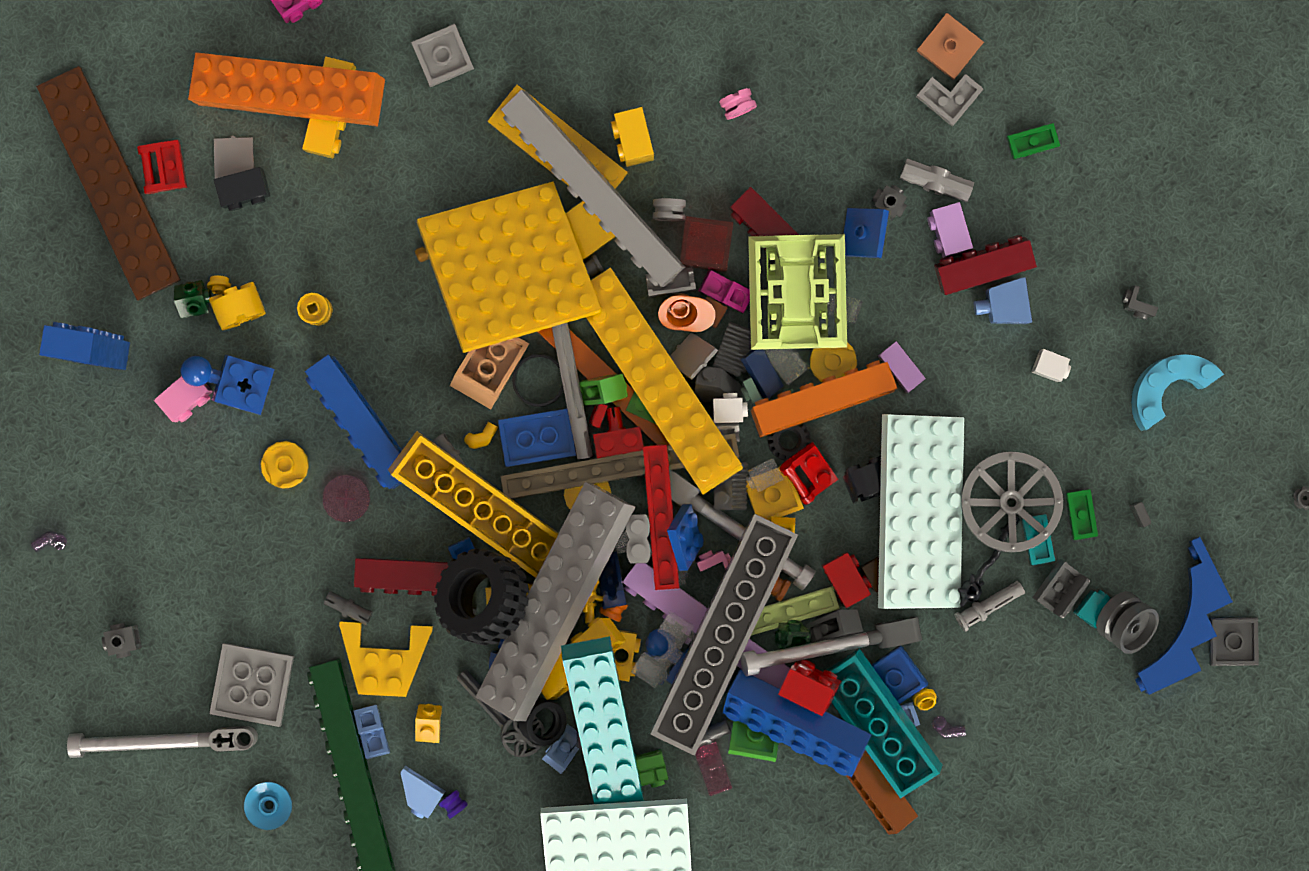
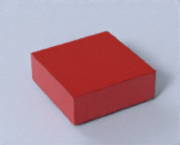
(598, 415)

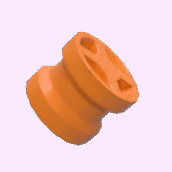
(614, 612)

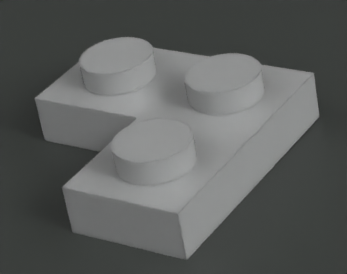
(949, 104)

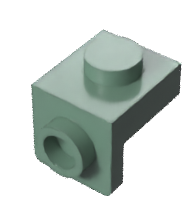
(750, 391)

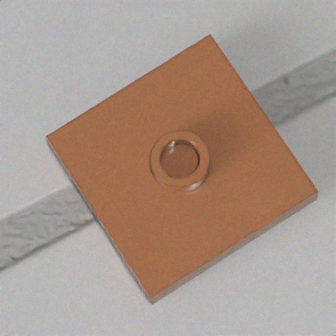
(950, 46)

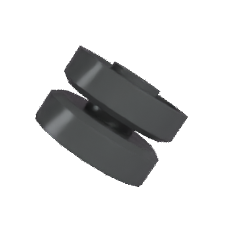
(1127, 622)

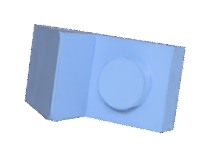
(562, 751)

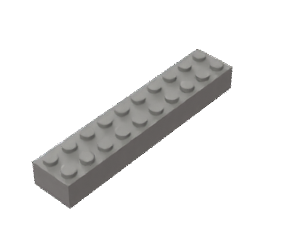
(555, 602)
(723, 634)

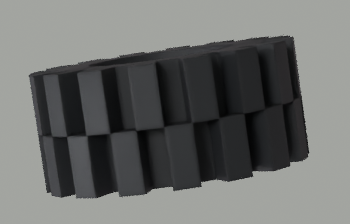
(782, 453)

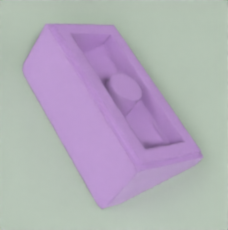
(902, 367)

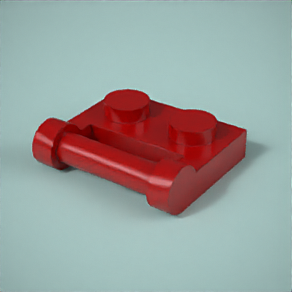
(169, 166)
(814, 467)

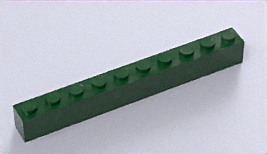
(350, 767)

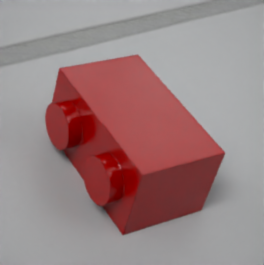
(846, 579)

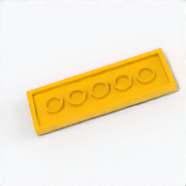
(606, 166)

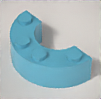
(1158, 376)

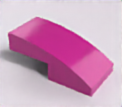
(725, 291)

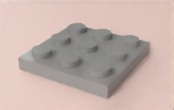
(251, 684)

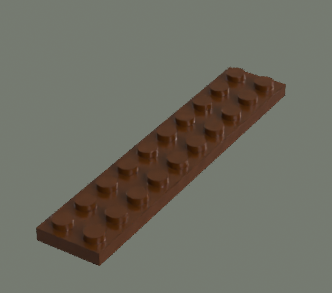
(108, 183)

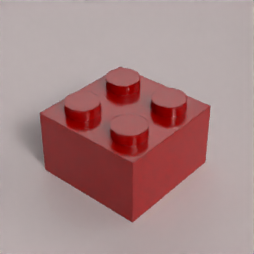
(810, 687)

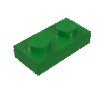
(1033, 141)
(1081, 514)

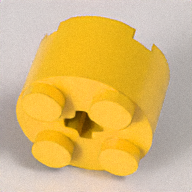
(237, 306)

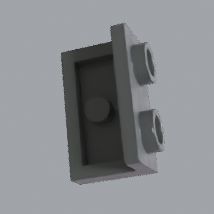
(1061, 589)

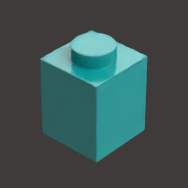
(1092, 606)

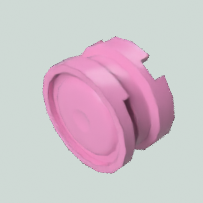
(738, 103)

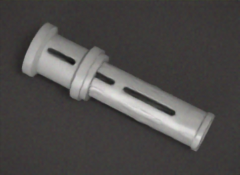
(979, 611)

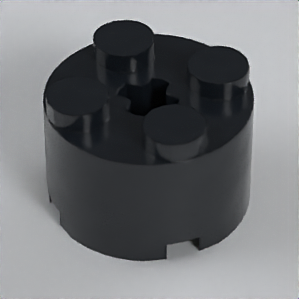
(864, 481)

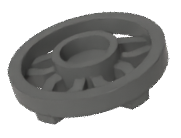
(519, 739)

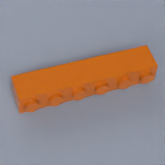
(823, 399)

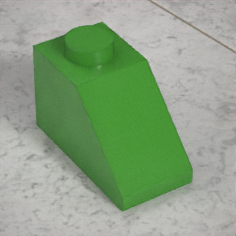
(603, 389)

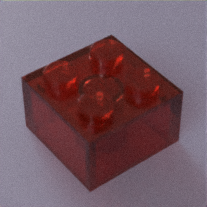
(706, 244)

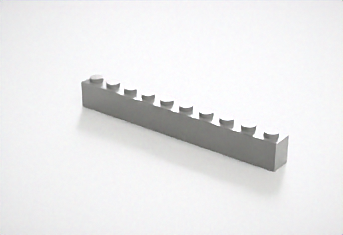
(592, 188)

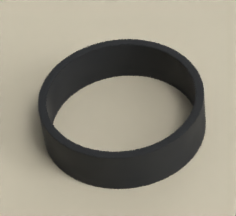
(514, 380)

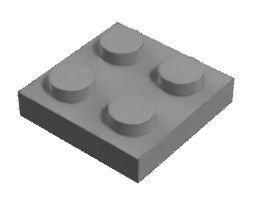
(442, 55)

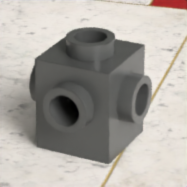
(894, 193)
(129, 640)

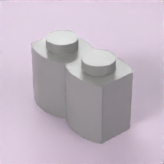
(638, 546)

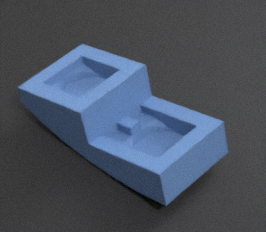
(371, 731)

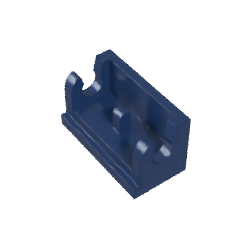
(611, 584)

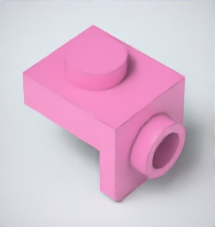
(709, 559)

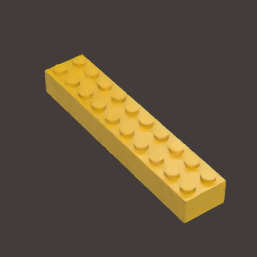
(661, 385)

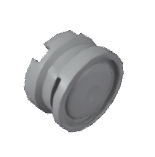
(669, 209)

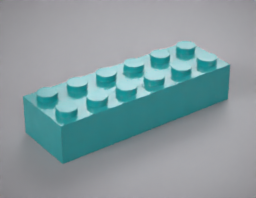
(894, 741)

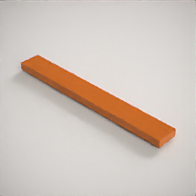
(592, 367)

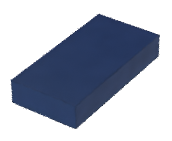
(762, 373)

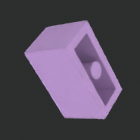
(950, 230)

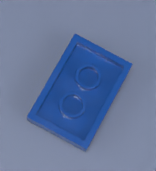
(536, 437)

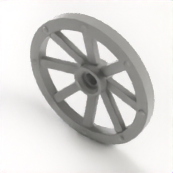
(1011, 458)

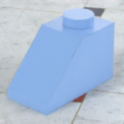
(420, 793)

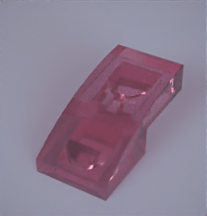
(713, 769)

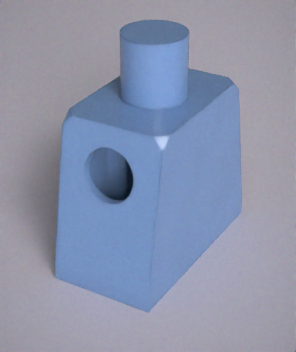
(1006, 303)

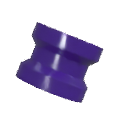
(453, 804)

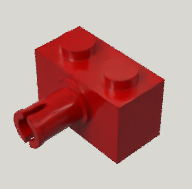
(617, 439)

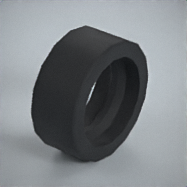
(556, 730)

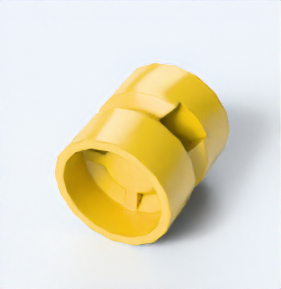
(314, 309)

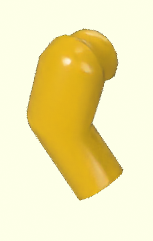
(481, 439)

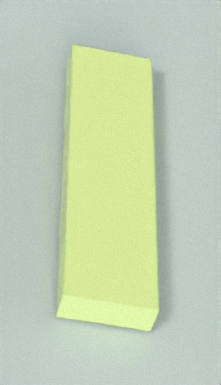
(797, 608)

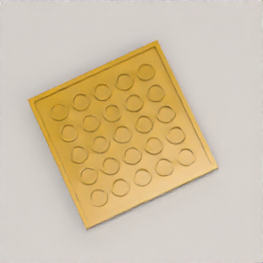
(508, 266)

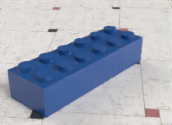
(84, 345)
(356, 417)
(820, 737)

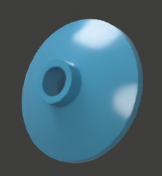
(259, 814)

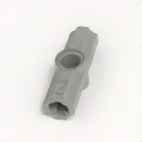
(937, 180)

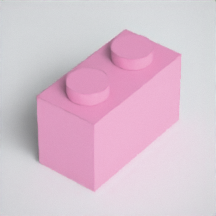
(181, 398)

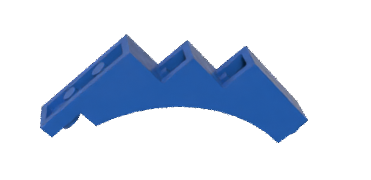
(1205, 596)

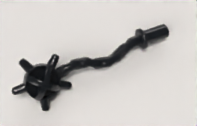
(972, 588)

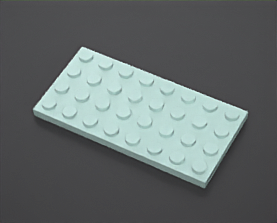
(920, 511)

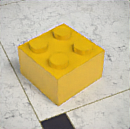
(634, 137)

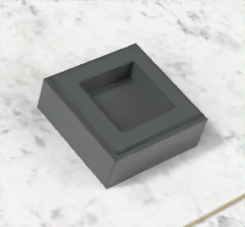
(1140, 514)

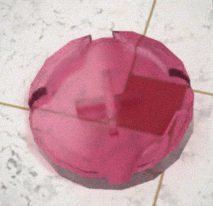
(346, 498)

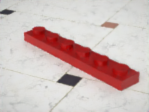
(660, 515)

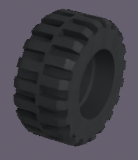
(457, 591)

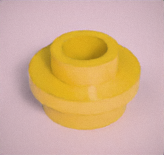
(218, 284)
(925, 699)

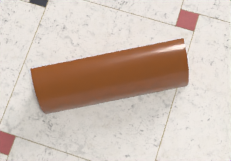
(880, 796)

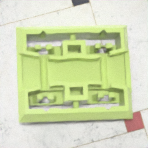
(797, 291)

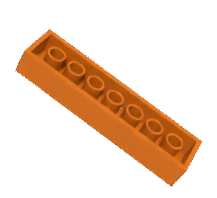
(287, 89)

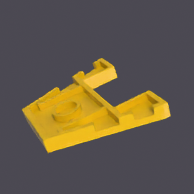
(380, 669)

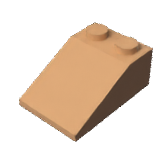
(488, 370)

